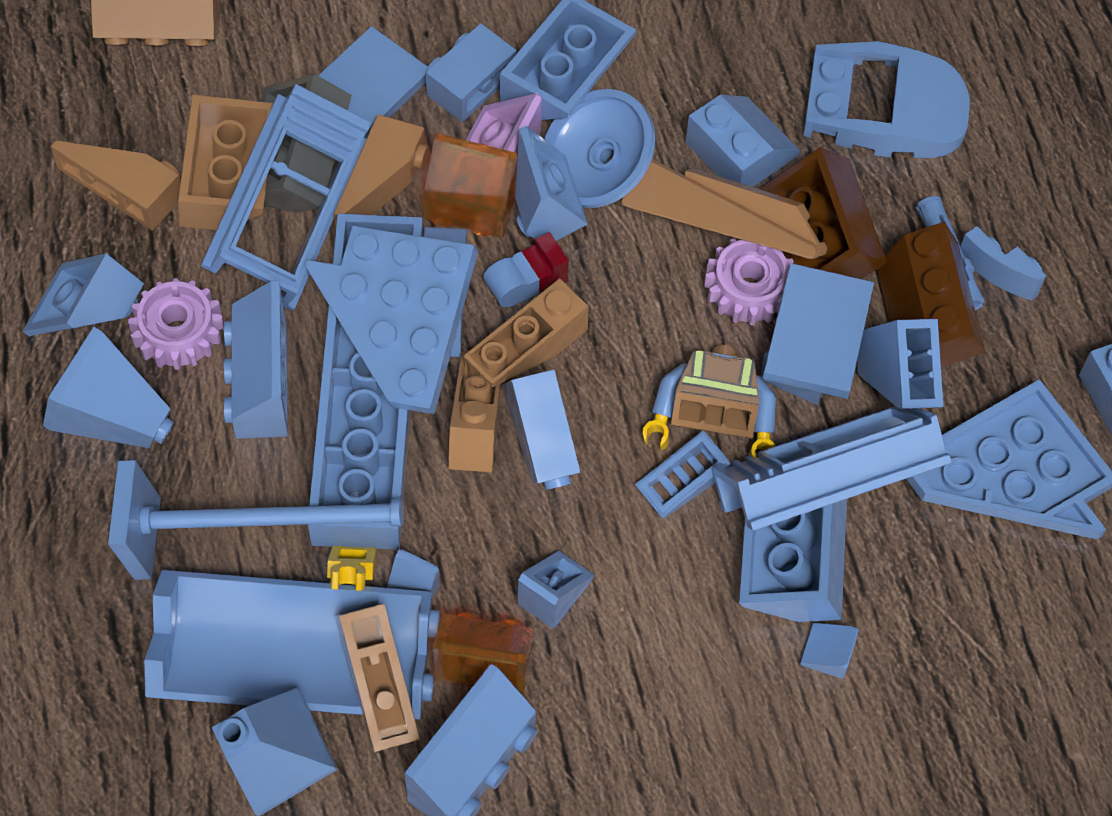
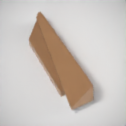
(726, 209)

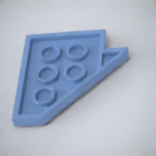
(400, 308)
(1022, 466)

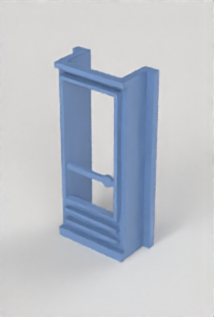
(318, 125)
(831, 465)

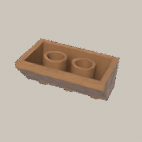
(156, 21)
(215, 154)

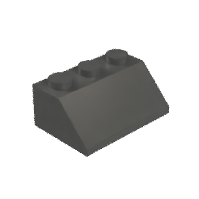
(284, 191)

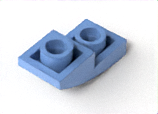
(1010, 272)

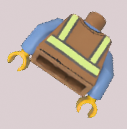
(715, 395)

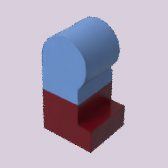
(527, 272)

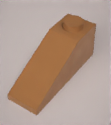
(384, 166)
(123, 178)
(377, 676)

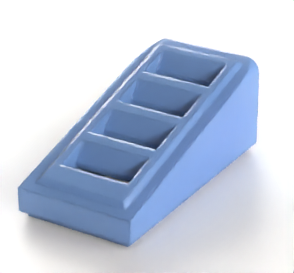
(699, 444)

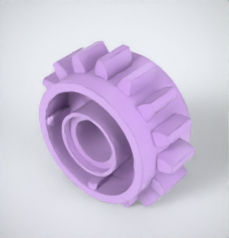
(738, 297)
(173, 303)

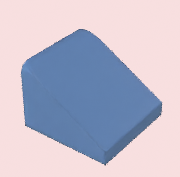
(413, 573)
(829, 648)

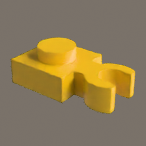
(351, 566)

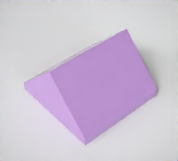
(500, 122)

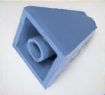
(106, 398)
(274, 750)

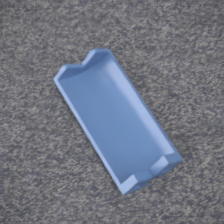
(265, 636)

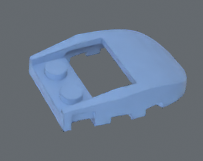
(928, 103)

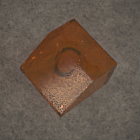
(470, 186)
(470, 645)

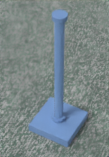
(138, 517)

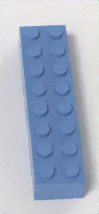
(358, 433)

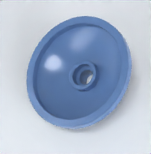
(597, 128)

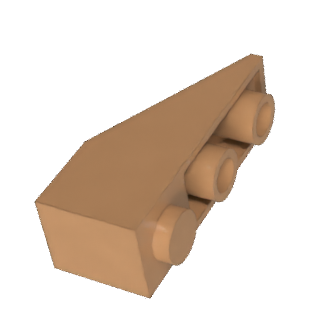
(531, 335)
(473, 421)

